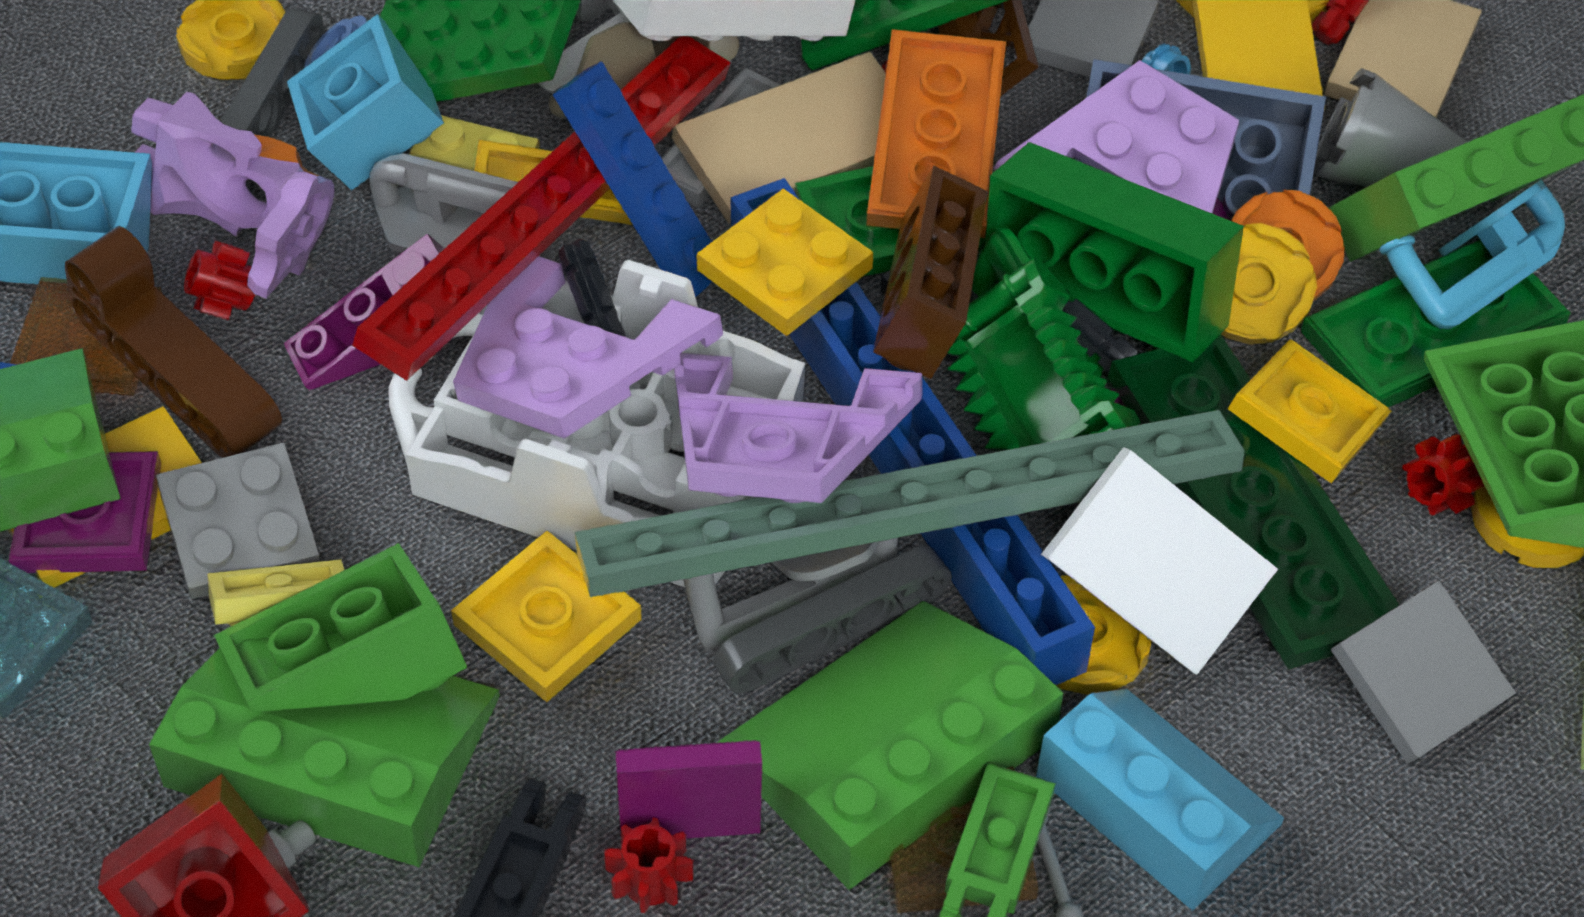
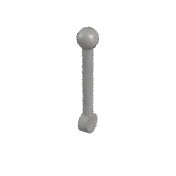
(1066, 906)

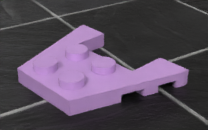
(1147, 134)
(561, 370)
(781, 445)

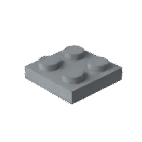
(236, 515)

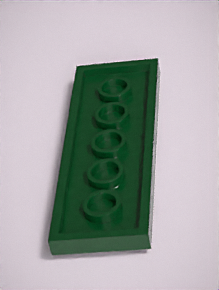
(1274, 505)

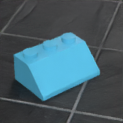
(63, 202)
(1154, 793)

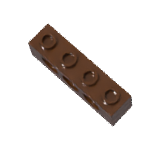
(931, 273)

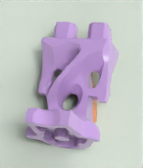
(204, 171)

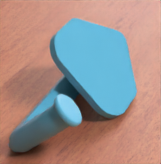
(1513, 259)

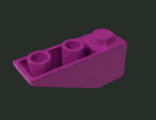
(324, 347)

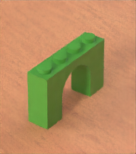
(1462, 178)

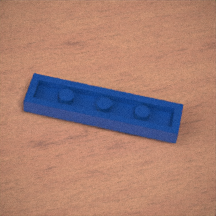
(635, 172)

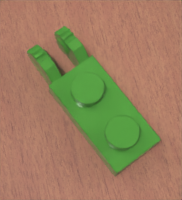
(998, 842)

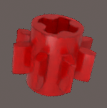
(219, 280)
(1443, 475)
(649, 884)

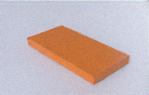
(934, 112)

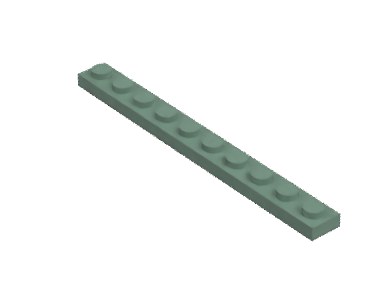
(895, 504)

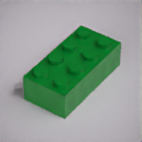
(1121, 248)

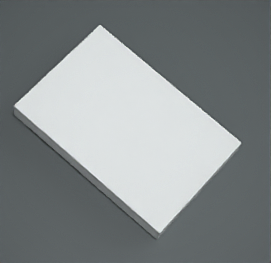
(1159, 560)

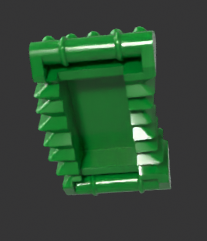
(1027, 369)

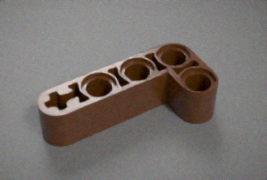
(185, 369)

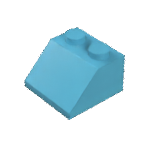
(363, 103)

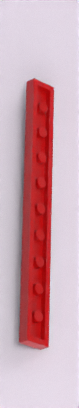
(526, 220)

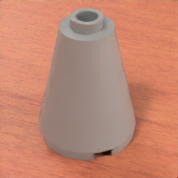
(1379, 134)

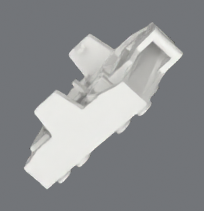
(572, 480)

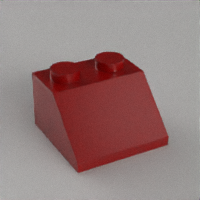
(202, 862)

